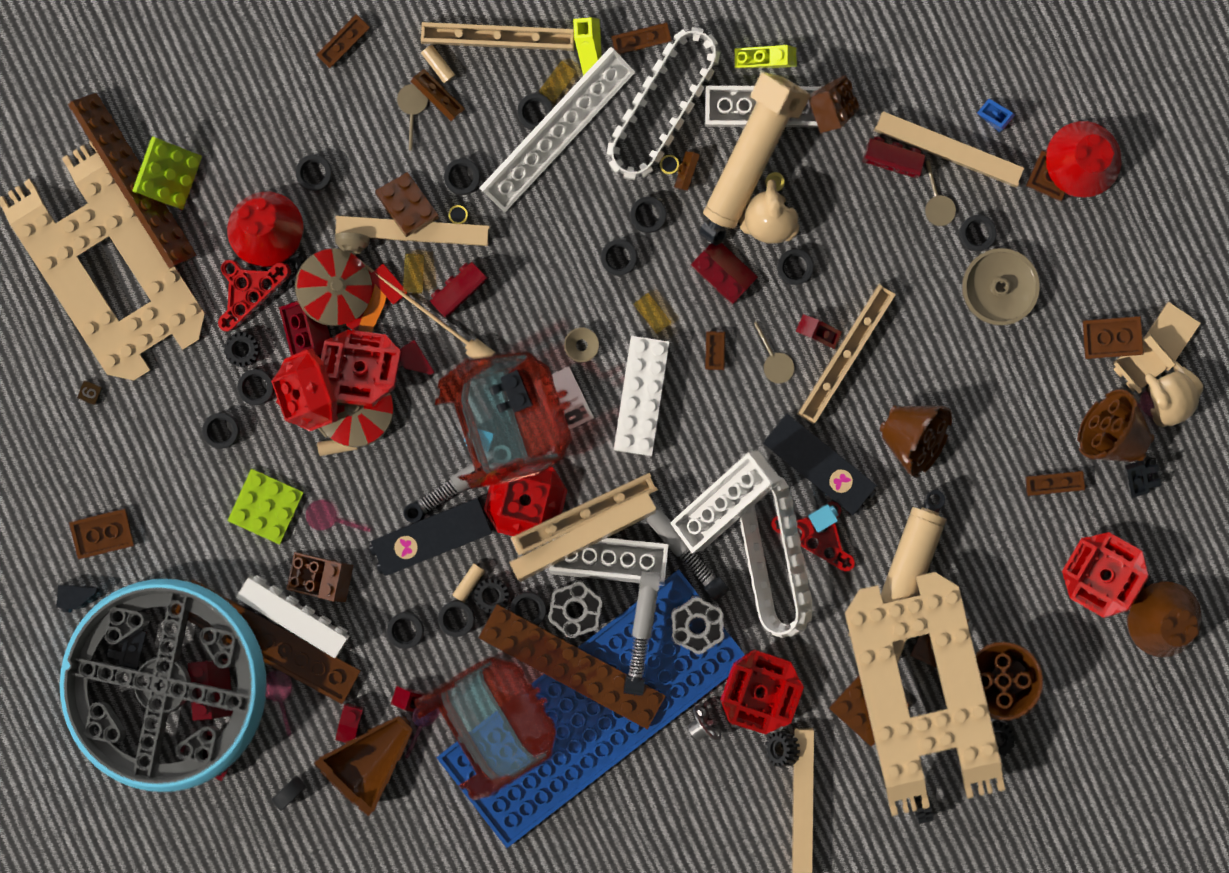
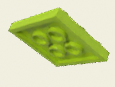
(167, 173)
(265, 506)

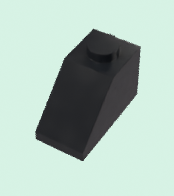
(73, 596)

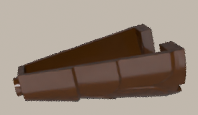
(366, 762)

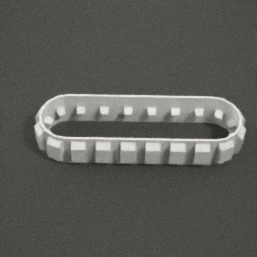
(639, 100)
(794, 560)

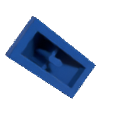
(995, 115)

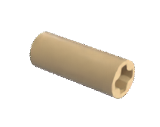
(438, 64)
(330, 447)
(468, 582)

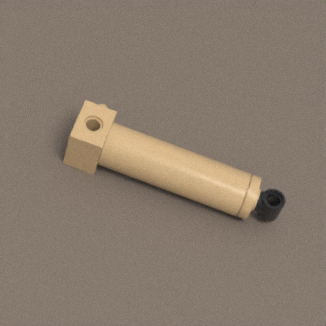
(776, 103)
(914, 555)

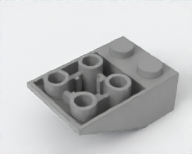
(579, 411)

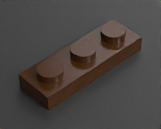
(641, 38)
(343, 41)
(437, 95)
(1054, 483)

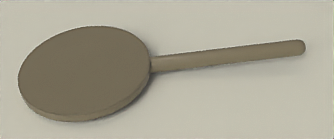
(411, 102)
(939, 209)
(778, 366)

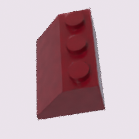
(894, 157)
(724, 271)
(458, 289)
(302, 330)
(210, 674)

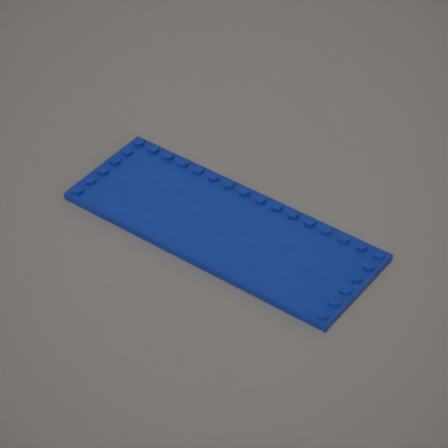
(591, 735)

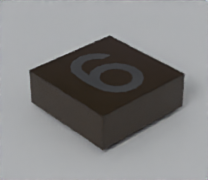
(89, 392)

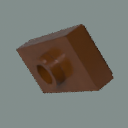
(686, 170)
(715, 351)

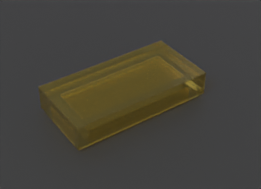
(557, 81)
(413, 273)
(652, 313)

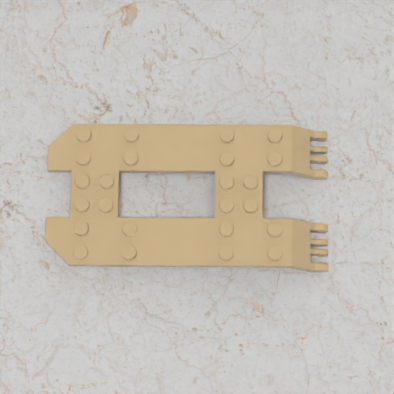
(56, 252)
(960, 726)

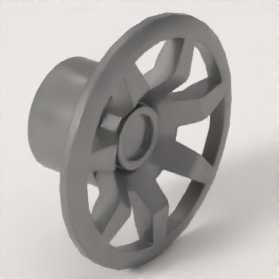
(702, 727)

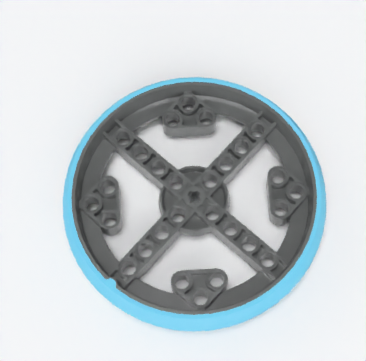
(83, 717)

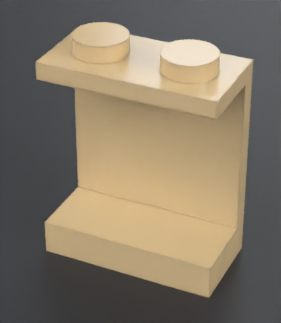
(1137, 367)

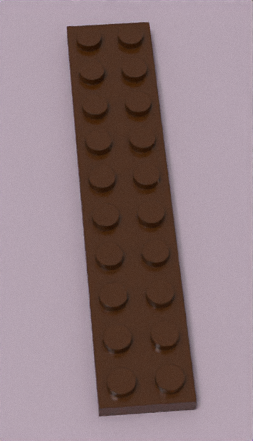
(124, 169)
(292, 654)
(569, 665)

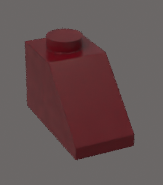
(818, 331)
(414, 359)
(405, 697)
(349, 722)

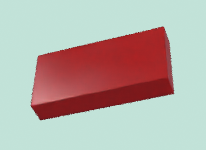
(388, 291)

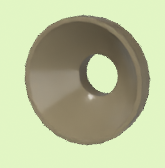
(352, 242)
(578, 334)

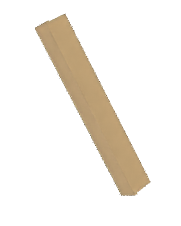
(497, 36)
(949, 149)
(434, 232)
(846, 354)
(582, 514)
(583, 537)
(803, 802)

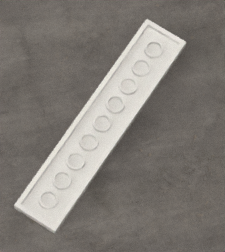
(557, 129)

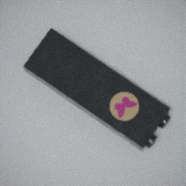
(820, 464)
(430, 537)

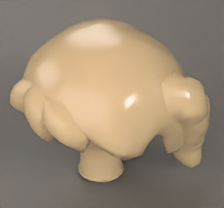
(769, 218)
(1174, 396)

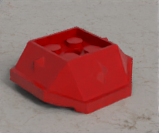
(361, 350)
(305, 391)
(512, 517)
(1086, 569)
(778, 694)

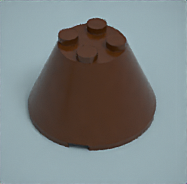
(1115, 429)
(916, 435)
(1164, 619)
(1009, 679)

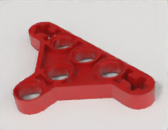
(241, 296)
(825, 539)

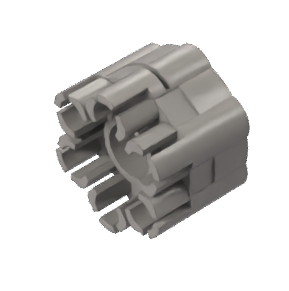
(563, 597)
(697, 608)

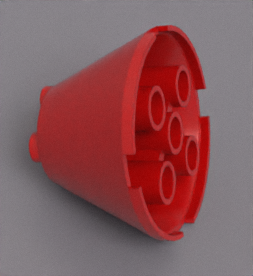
(1083, 159)
(265, 229)

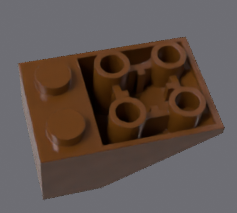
(834, 104)
(320, 577)

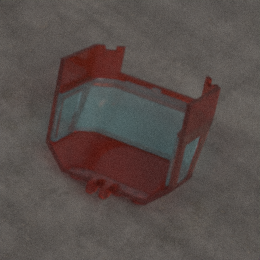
(507, 443)
(494, 722)

